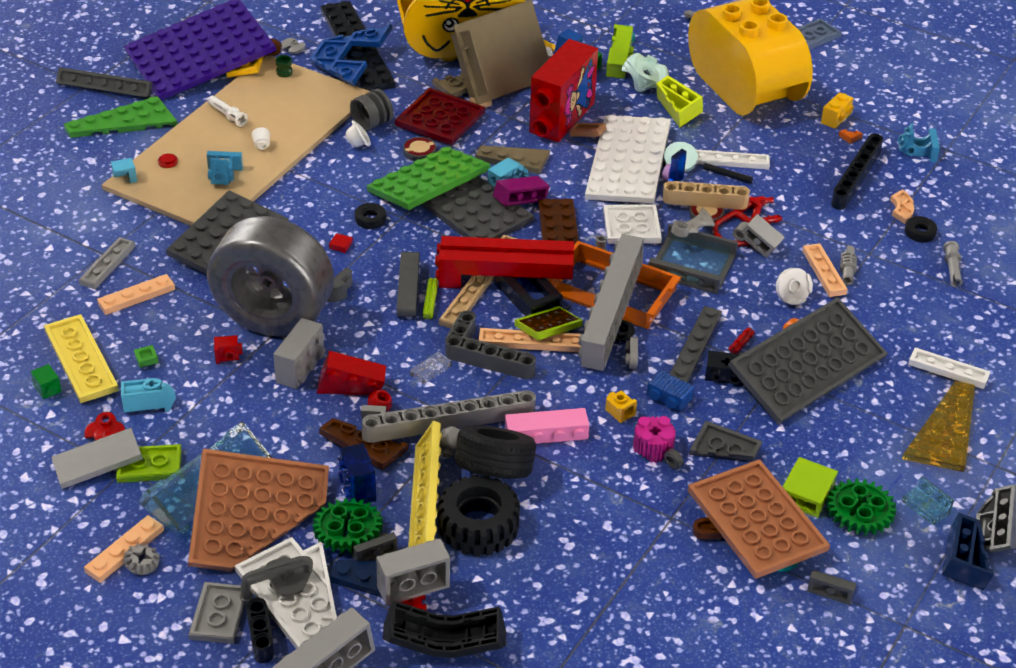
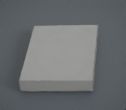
(217, 613)

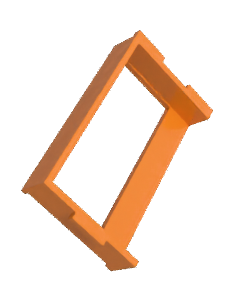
(648, 276)

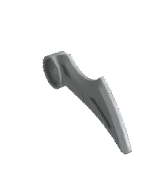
(683, 228)

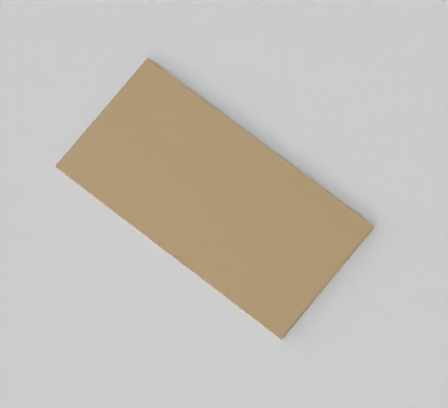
(294, 109)

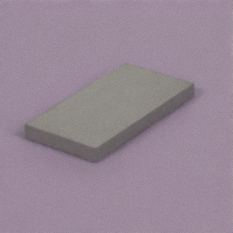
(96, 458)

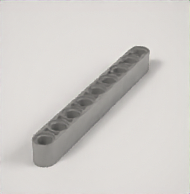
(455, 414)

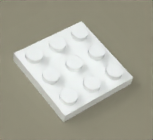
(633, 221)

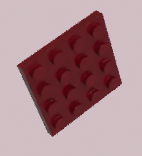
(440, 116)

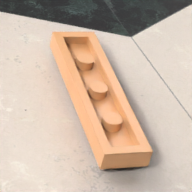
(824, 270)
(136, 294)
(113, 556)

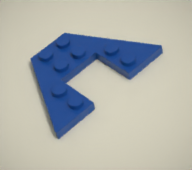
(332, 51)

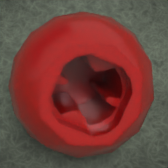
(380, 398)

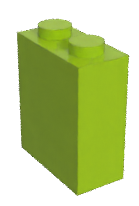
(810, 485)

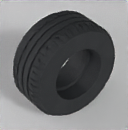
(495, 452)

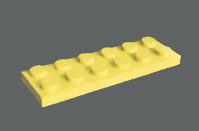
(81, 358)

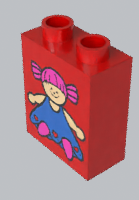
(563, 90)

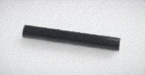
(728, 173)

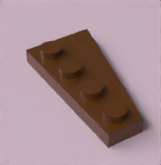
(346, 435)

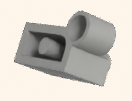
(759, 235)

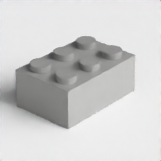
(299, 353)
(413, 571)

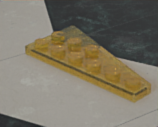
(946, 432)

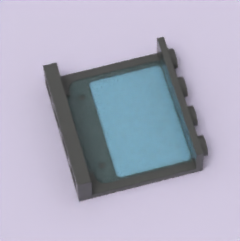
(698, 259)

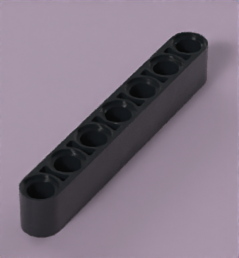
(857, 171)

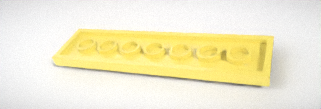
(425, 486)

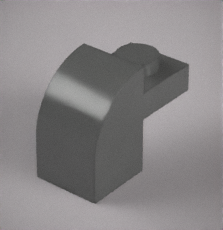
(341, 283)

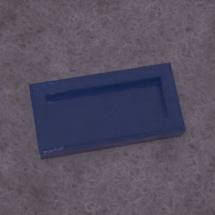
(678, 166)

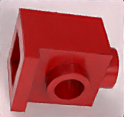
(227, 348)

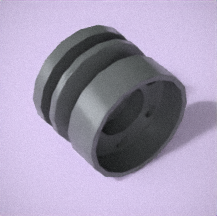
(371, 109)

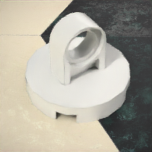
(794, 286)

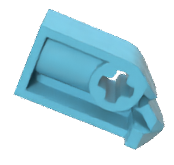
(506, 170)
(146, 395)

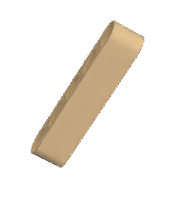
(706, 195)

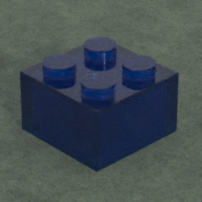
(356, 473)

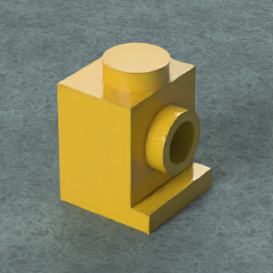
(617, 404)

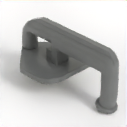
(285, 574)

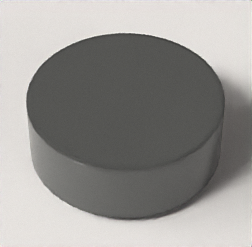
(673, 458)

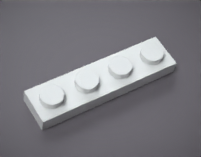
(949, 368)

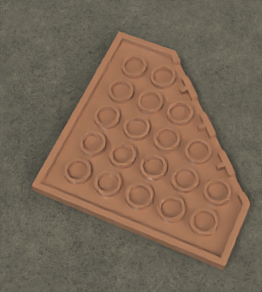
(249, 505)

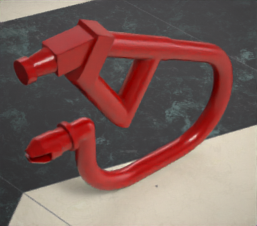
(754, 203)

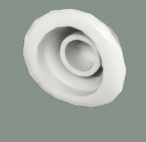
(357, 135)

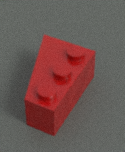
(350, 375)

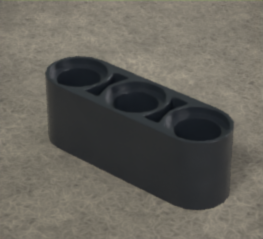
(260, 630)

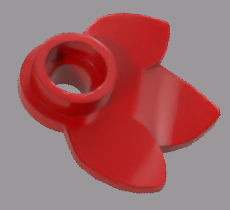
(100, 429)

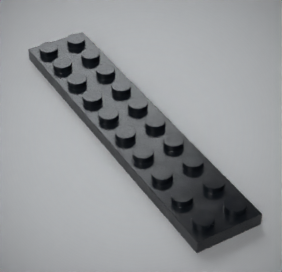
(344, 21)

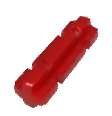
(741, 341)

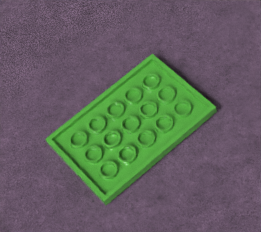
(428, 177)

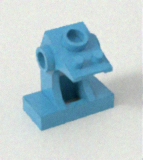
(915, 146)
(221, 170)

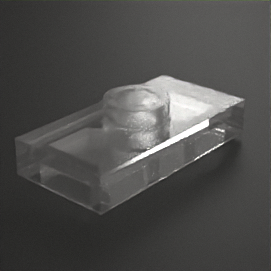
(430, 367)

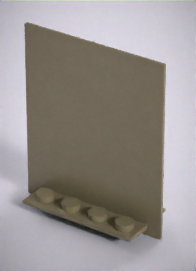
(500, 51)

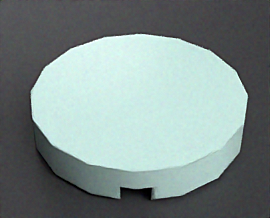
(691, 157)

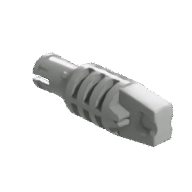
(848, 265)

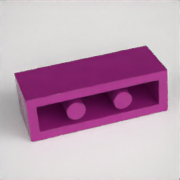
(520, 190)

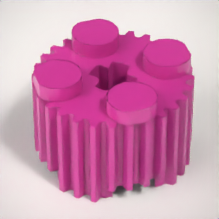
(653, 437)

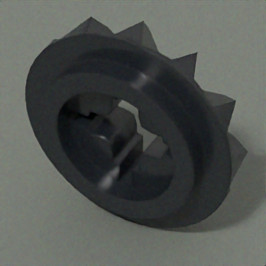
(627, 331)

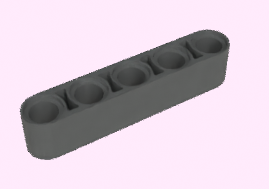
(408, 284)

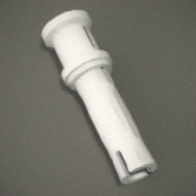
(231, 113)

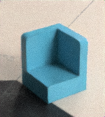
(124, 167)

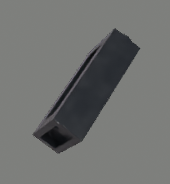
(523, 300)

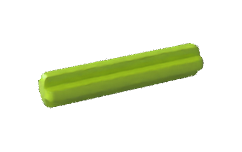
(430, 298)

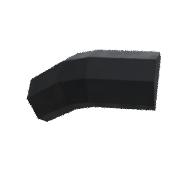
(444, 634)

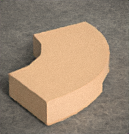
(904, 206)

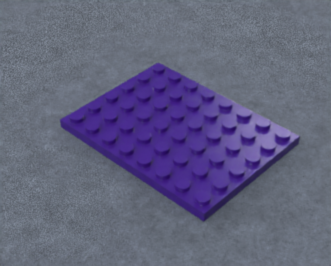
(199, 48)

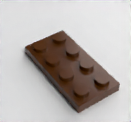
(558, 220)

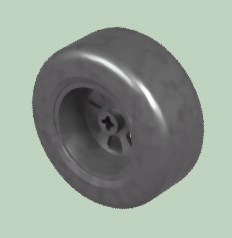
(280, 254)

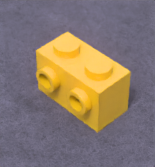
(837, 110)

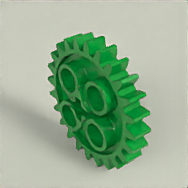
(861, 506)
(333, 521)

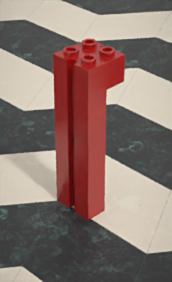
(502, 258)

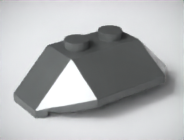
(999, 519)

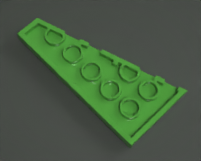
(123, 118)

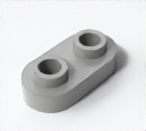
(632, 357)

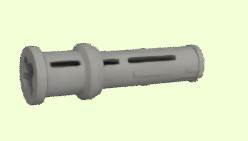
(953, 258)

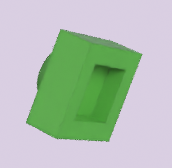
(146, 356)

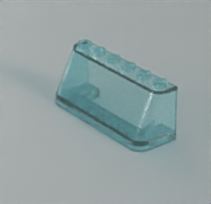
(174, 498)

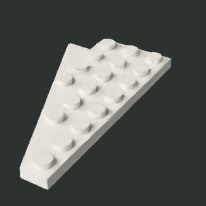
(302, 613)

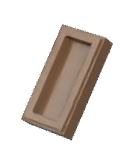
(587, 129)

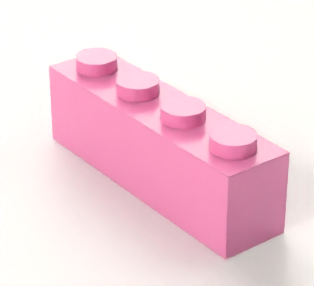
(551, 425)

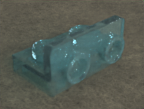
(929, 501)

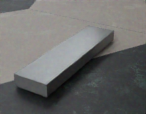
(107, 263)

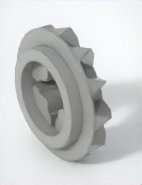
(146, 566)

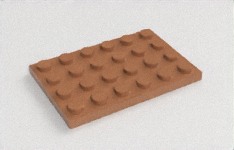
(758, 518)

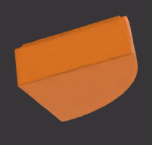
(850, 136)

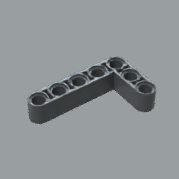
(464, 349)

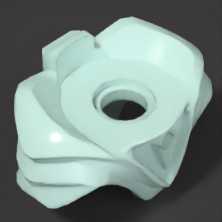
(644, 71)

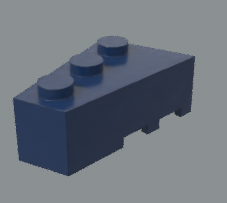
(966, 554)

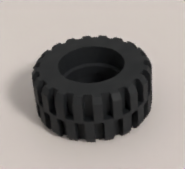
(478, 535)

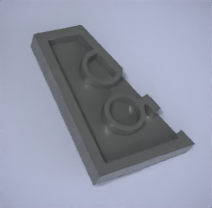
(724, 443)

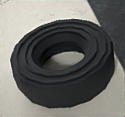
(370, 208)
(923, 222)

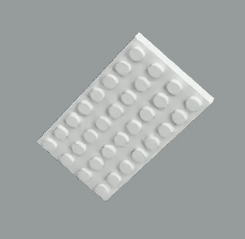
(628, 159)

